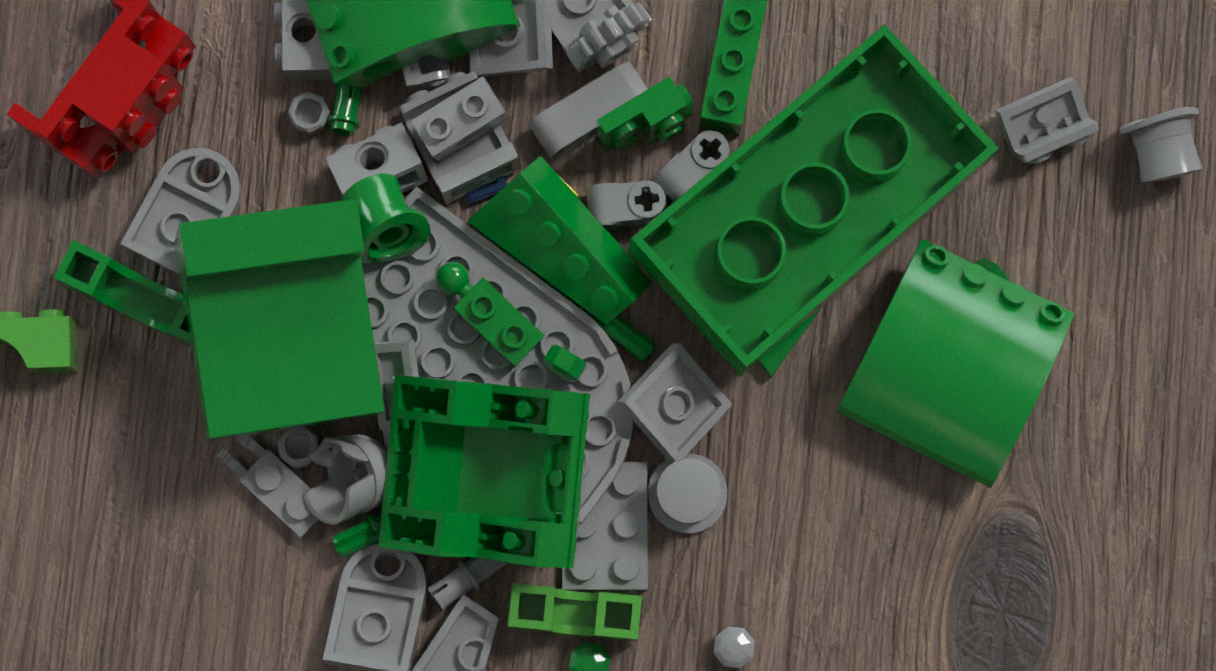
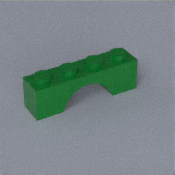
(124, 291)

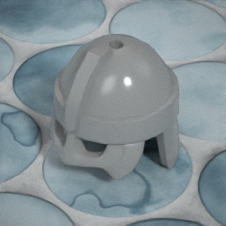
(355, 477)

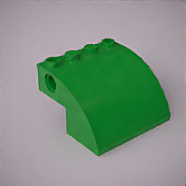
(381, 36)
(956, 363)
(484, 471)

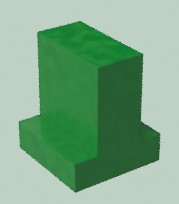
(279, 319)

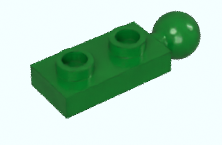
(489, 313)

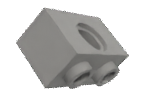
(297, 58)
(460, 119)
(386, 145)

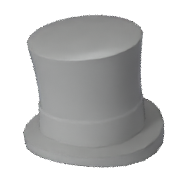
(1165, 144)
(687, 494)

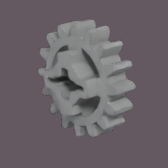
(608, 36)

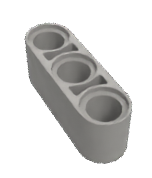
(575, 117)

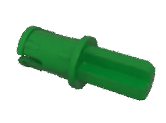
(358, 535)

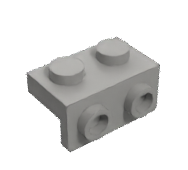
(1046, 121)

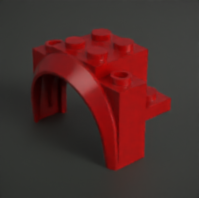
(117, 89)

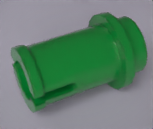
(345, 110)

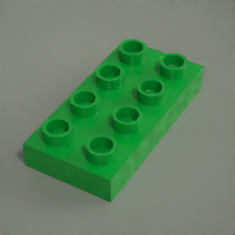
(812, 199)

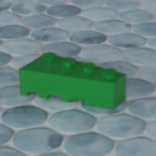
(562, 241)

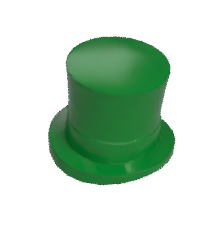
(386, 221)

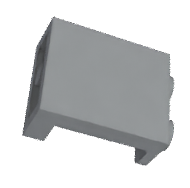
(471, 165)

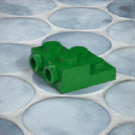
(655, 113)

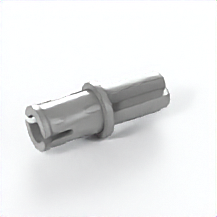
(462, 580)

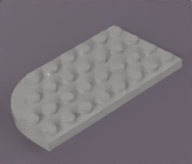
(409, 305)

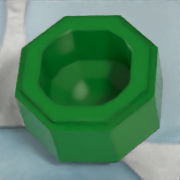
(564, 364)
(589, 658)

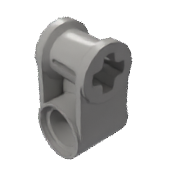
(688, 166)
(616, 204)

